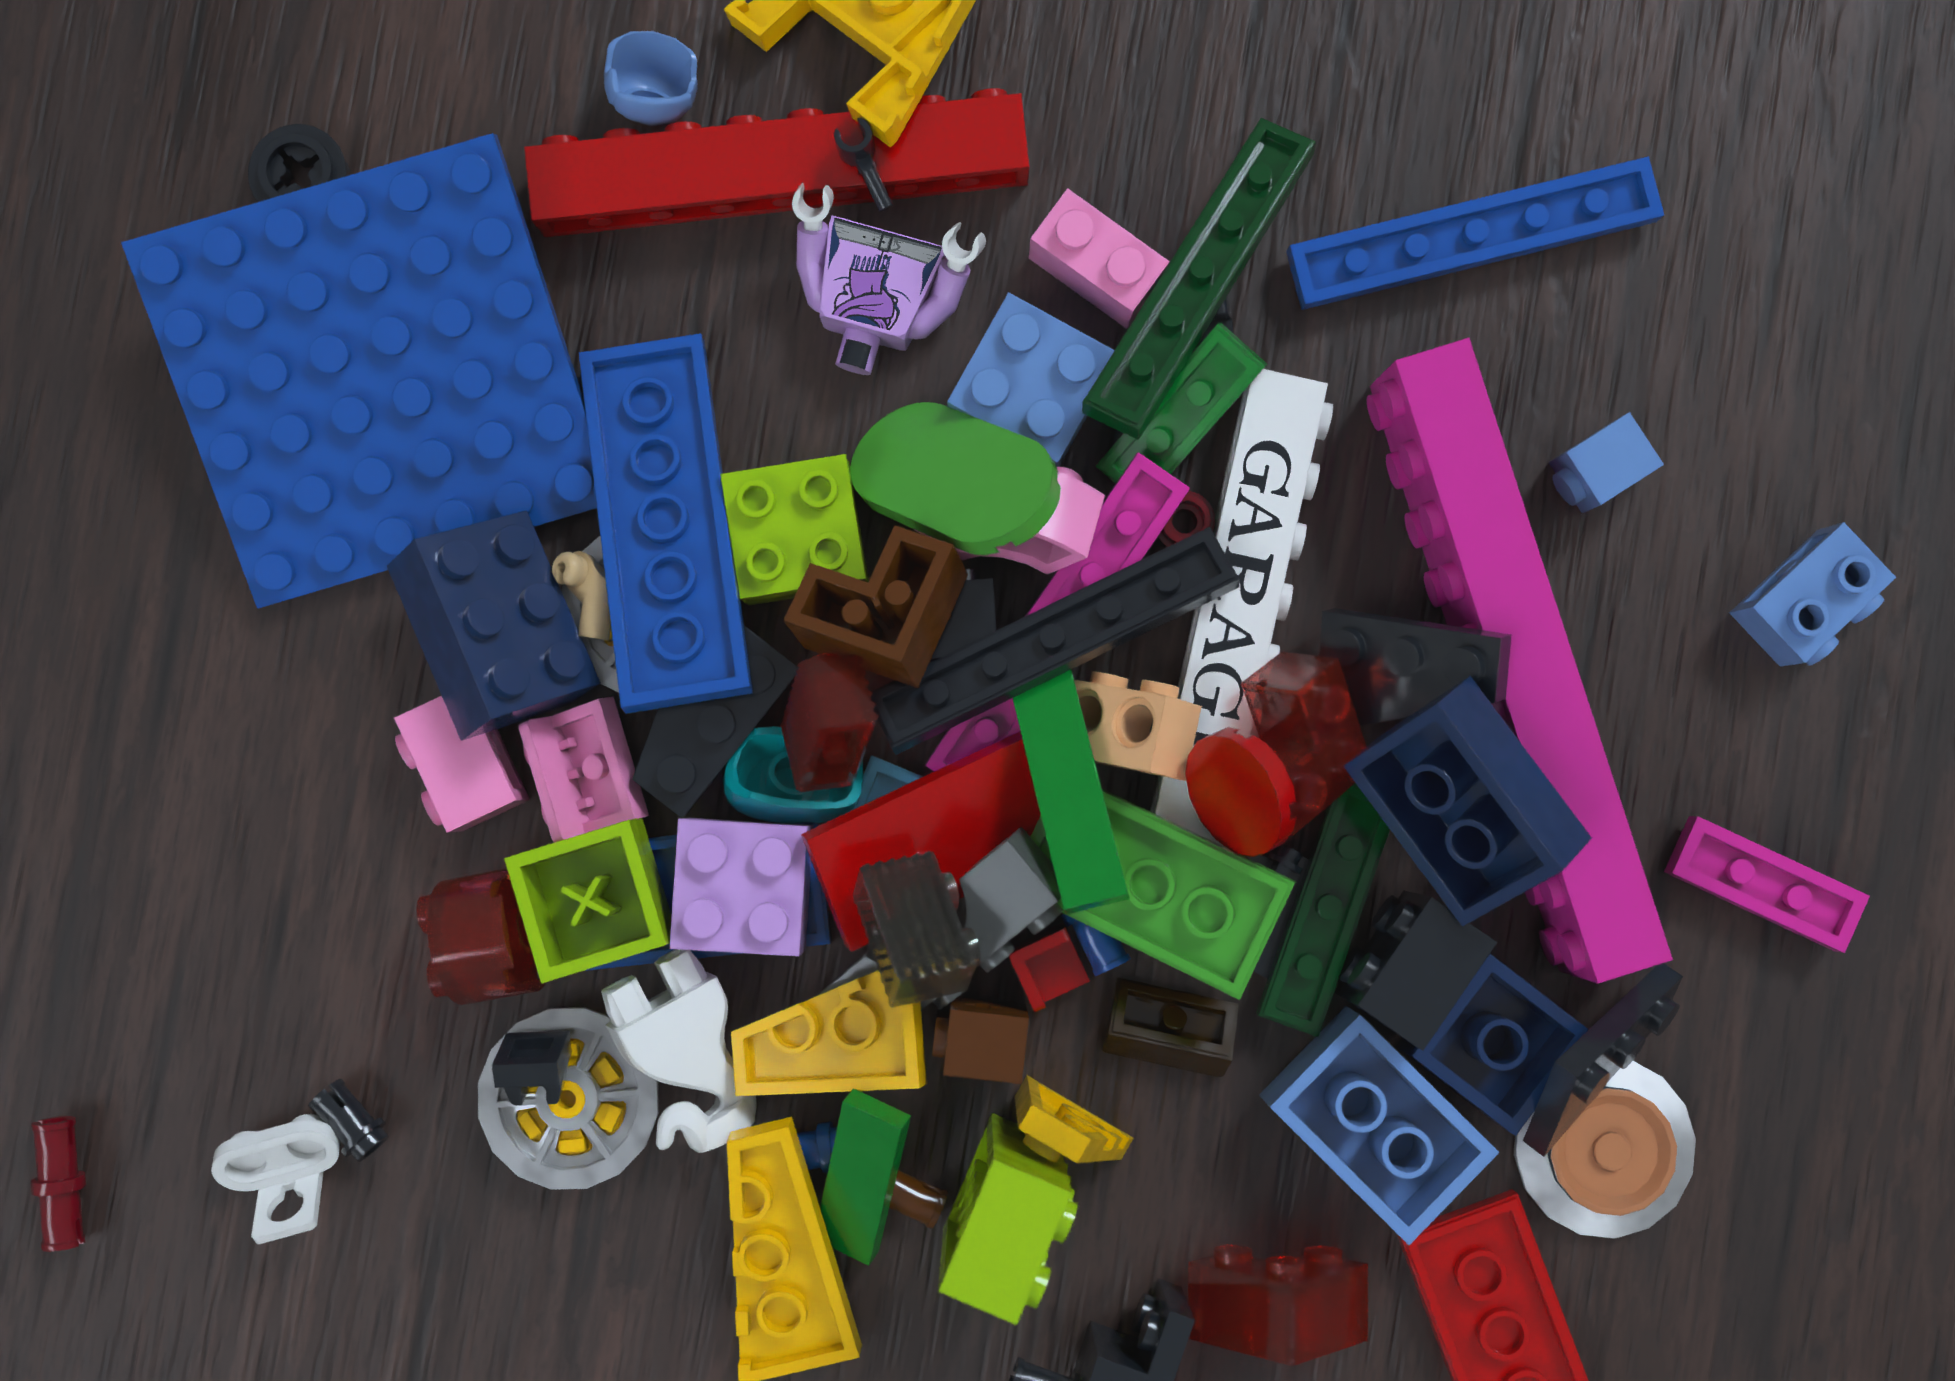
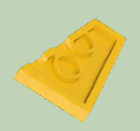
(1062, 1127)

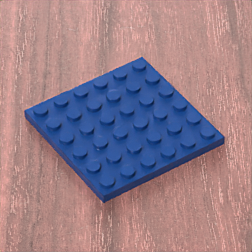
(368, 366)

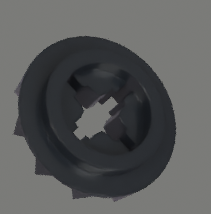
(304, 145)

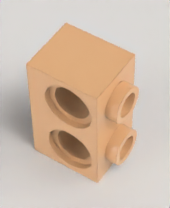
(1121, 721)

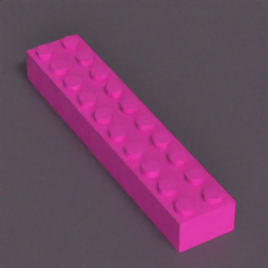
(1494, 580)

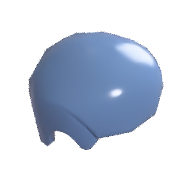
(650, 77)

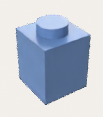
(1604, 464)

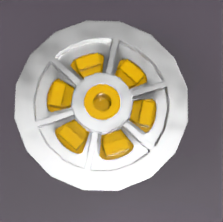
(595, 1124)

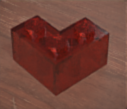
(1309, 724)
(1279, 1305)

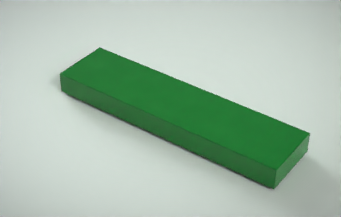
(1070, 796)

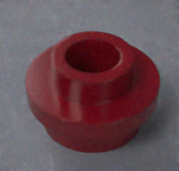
(1201, 512)

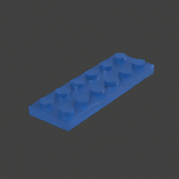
(664, 524)

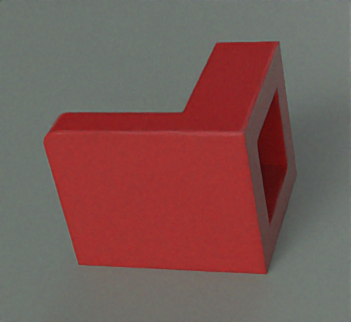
(1048, 966)

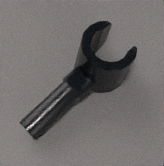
(862, 158)

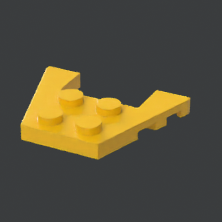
(902, 34)

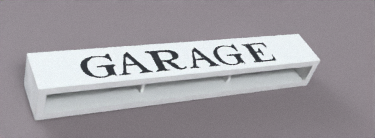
(1259, 533)

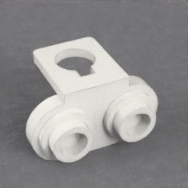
(277, 1162)

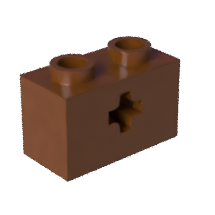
(982, 1039)

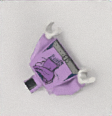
(876, 281)

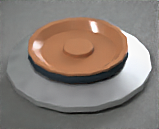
(1618, 1160)

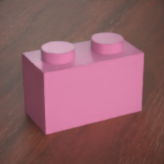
(1096, 258)
(462, 778)

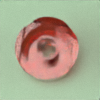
(477, 939)

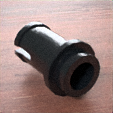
(349, 1121)

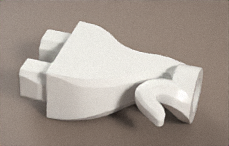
(681, 1044)

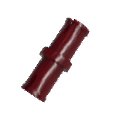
(58, 1183)

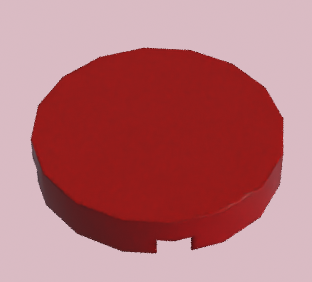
(1240, 792)

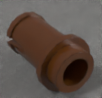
(917, 1199)

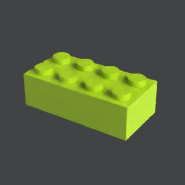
(1005, 1224)

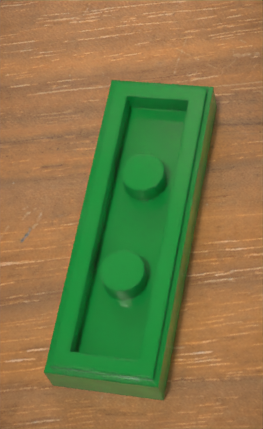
(1196, 401)
(862, 1174)

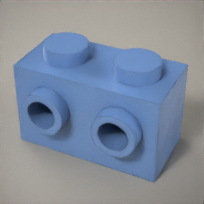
(1814, 596)

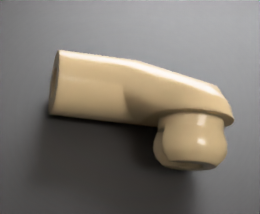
(588, 583)

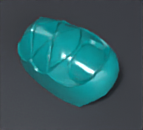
(763, 787)

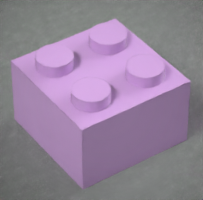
(740, 887)

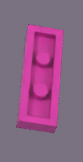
(1767, 884)

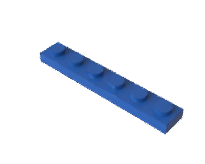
(1475, 233)

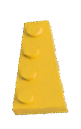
(787, 1278)

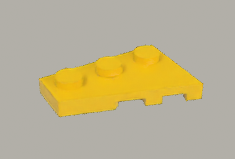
(832, 1045)

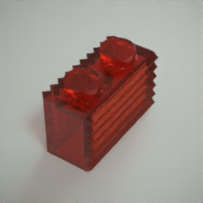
(828, 721)

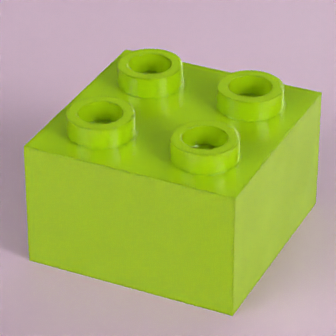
(792, 518)
(590, 899)

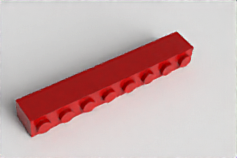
(760, 164)

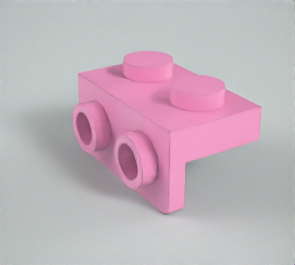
(582, 769)

